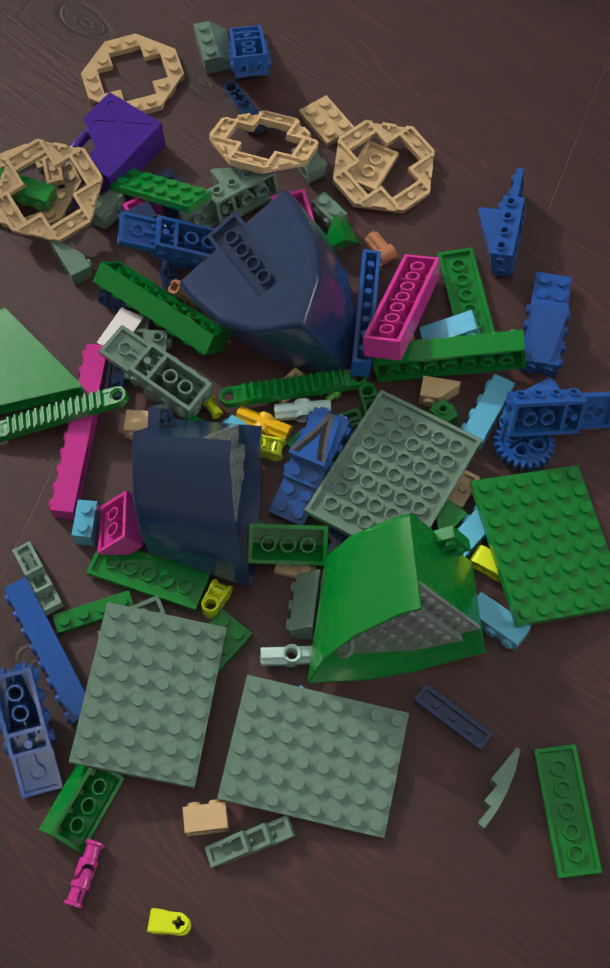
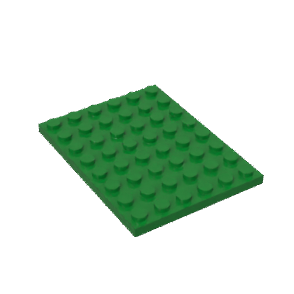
(545, 544)

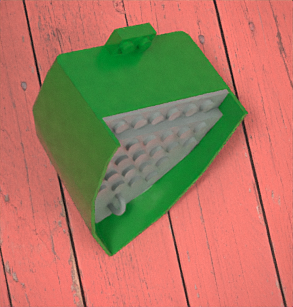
(395, 603)

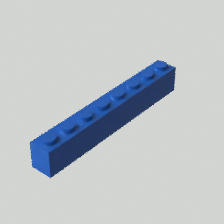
(365, 310)
(47, 646)

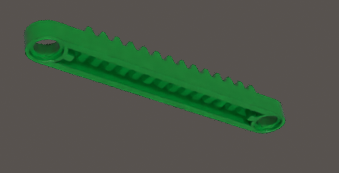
(290, 388)
(61, 413)

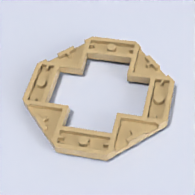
(150, 50)
(278, 161)
(85, 197)
(379, 198)
(63, 202)

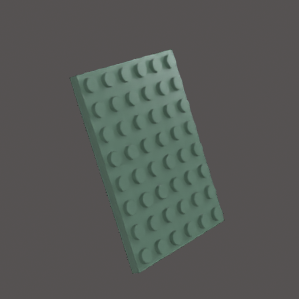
(393, 467)
(148, 696)
(314, 756)

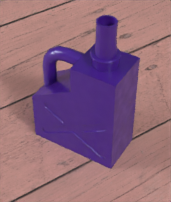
(120, 139)

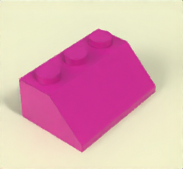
(118, 527)

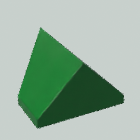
(341, 234)

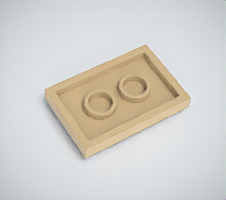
(325, 120)
(374, 165)

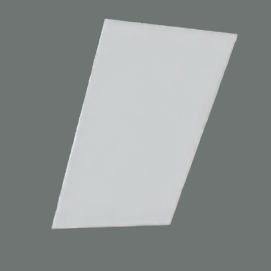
(123, 317)

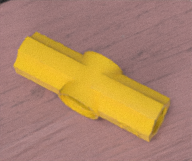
(269, 425)

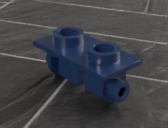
(168, 275)
(110, 302)

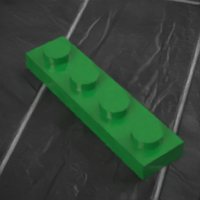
(88, 613)

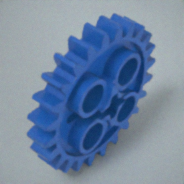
(527, 447)

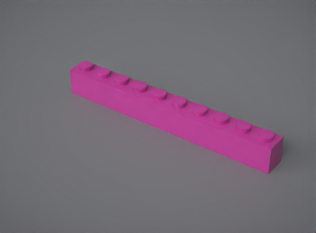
(78, 440)

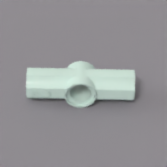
(299, 409)
(277, 655)

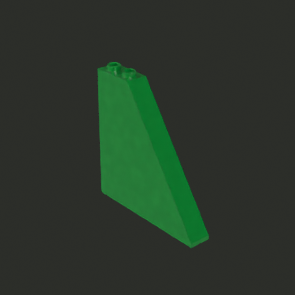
(29, 371)

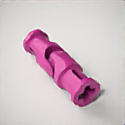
(82, 878)

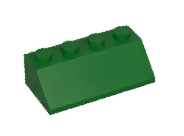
(287, 544)
(81, 806)

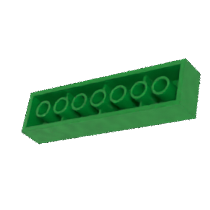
(161, 307)
(455, 356)

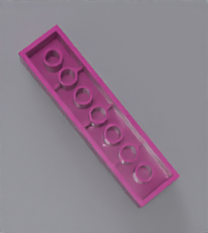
(401, 307)

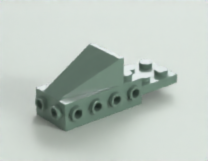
(233, 191)
(158, 372)

